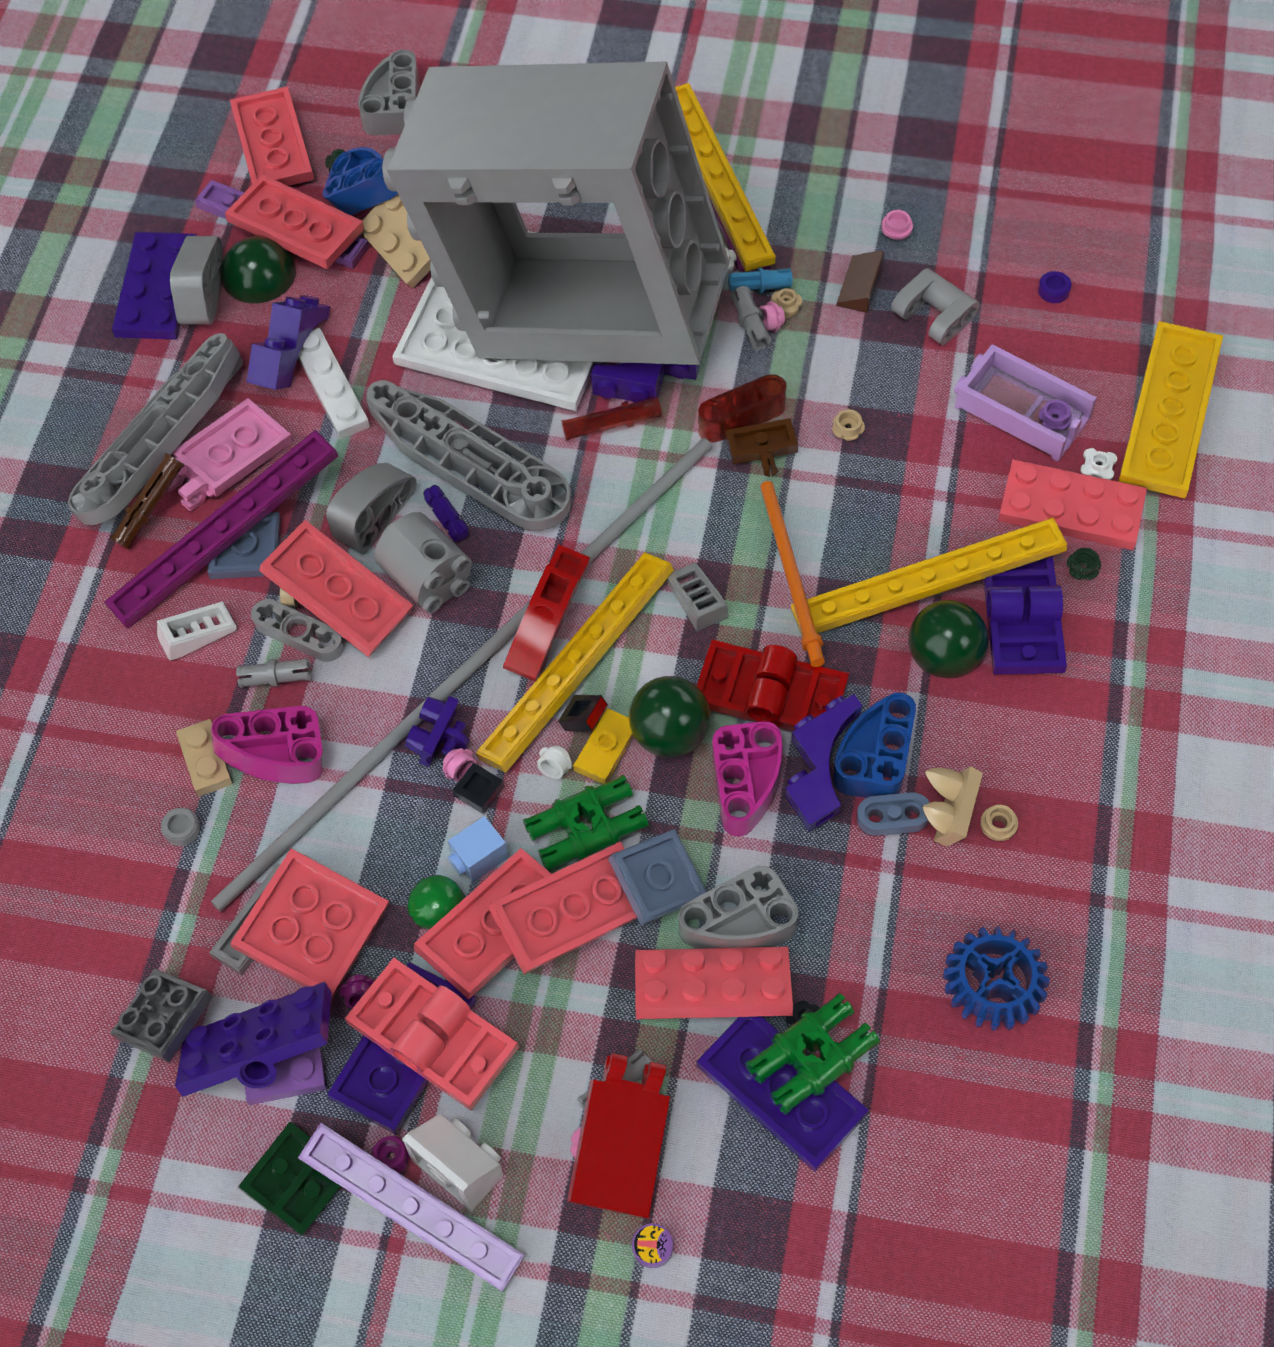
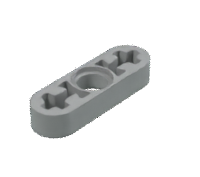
(288, 617)

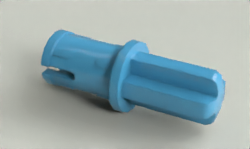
(761, 279)

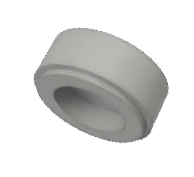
(180, 826)

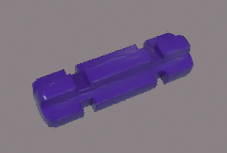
(446, 513)

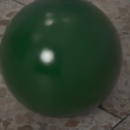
(257, 270)

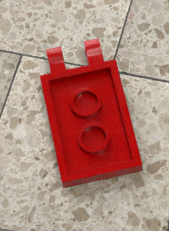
(620, 1140)

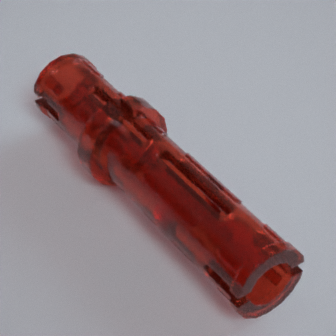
(626, 414)

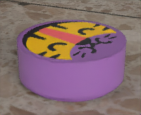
(652, 1246)

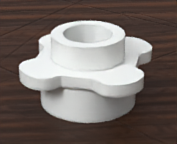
(1101, 471)

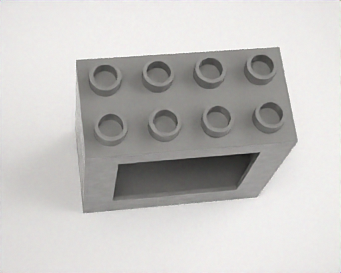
(530, 136)

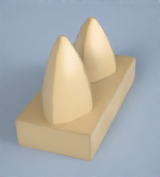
(955, 813)

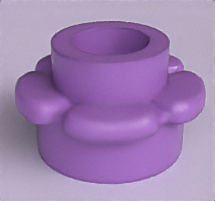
(1057, 409)

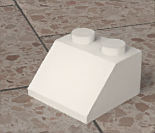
(454, 1159)

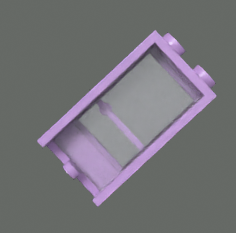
(1013, 392)

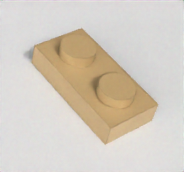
(204, 766)

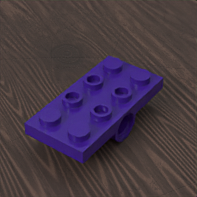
(1026, 620)
(255, 1041)

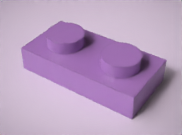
(294, 1077)

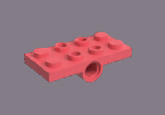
(432, 1033)

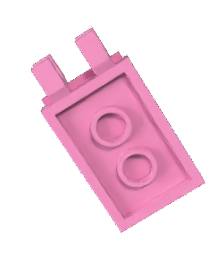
(227, 452)

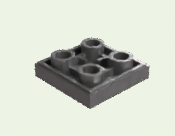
(161, 1015)

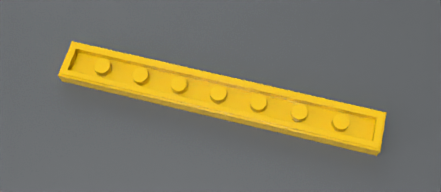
(724, 187)
(935, 575)
(574, 662)

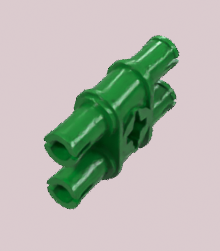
(582, 840)
(812, 1072)

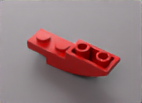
(546, 612)

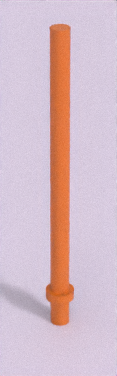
(811, 640)

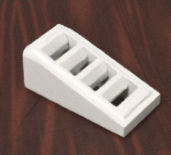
(187, 643)

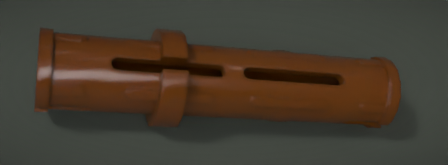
(146, 502)

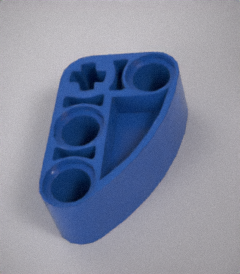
(357, 181)
(866, 752)

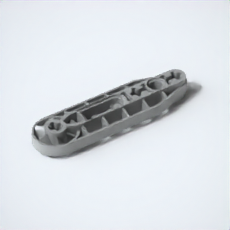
(155, 431)
(521, 485)

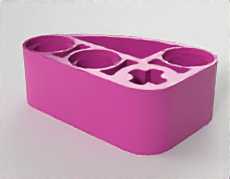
(273, 755)
(752, 764)

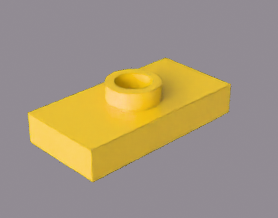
(604, 747)

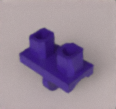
(441, 716)

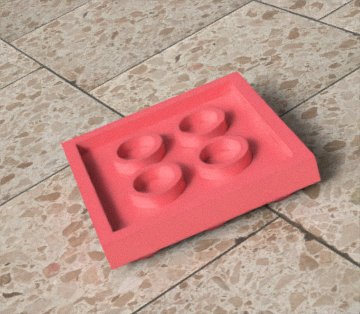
(309, 923)

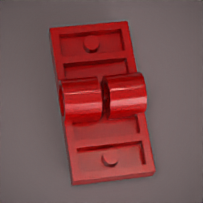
(767, 684)

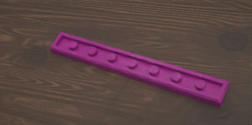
(221, 529)

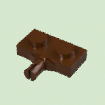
(762, 443)

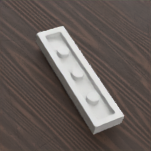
(332, 386)

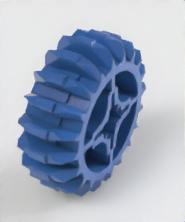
(984, 967)

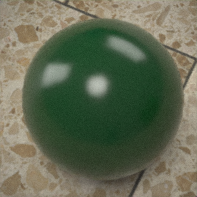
(948, 639)
(669, 716)

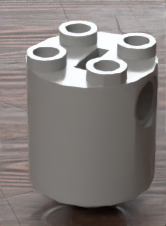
(423, 561)

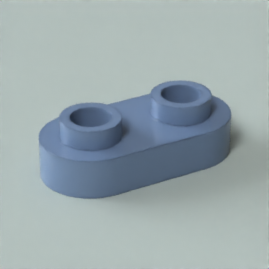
(892, 811)

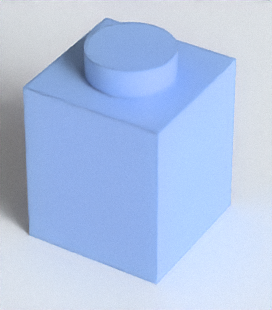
(477, 850)

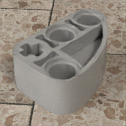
(386, 93)
(197, 280)
(368, 505)
(747, 924)

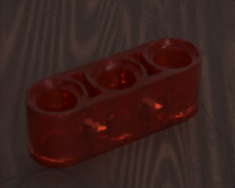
(742, 407)

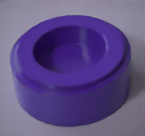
(1054, 287)

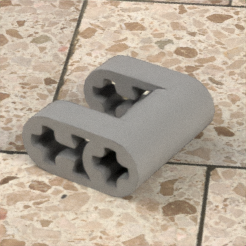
(929, 287)

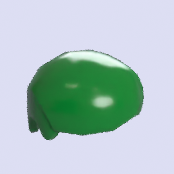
(433, 899)

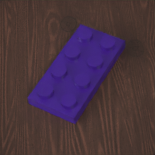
(146, 296)
(377, 1082)
(809, 1129)

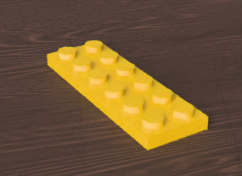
(1171, 409)

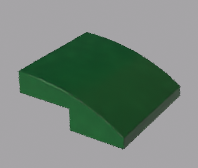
(287, 1184)

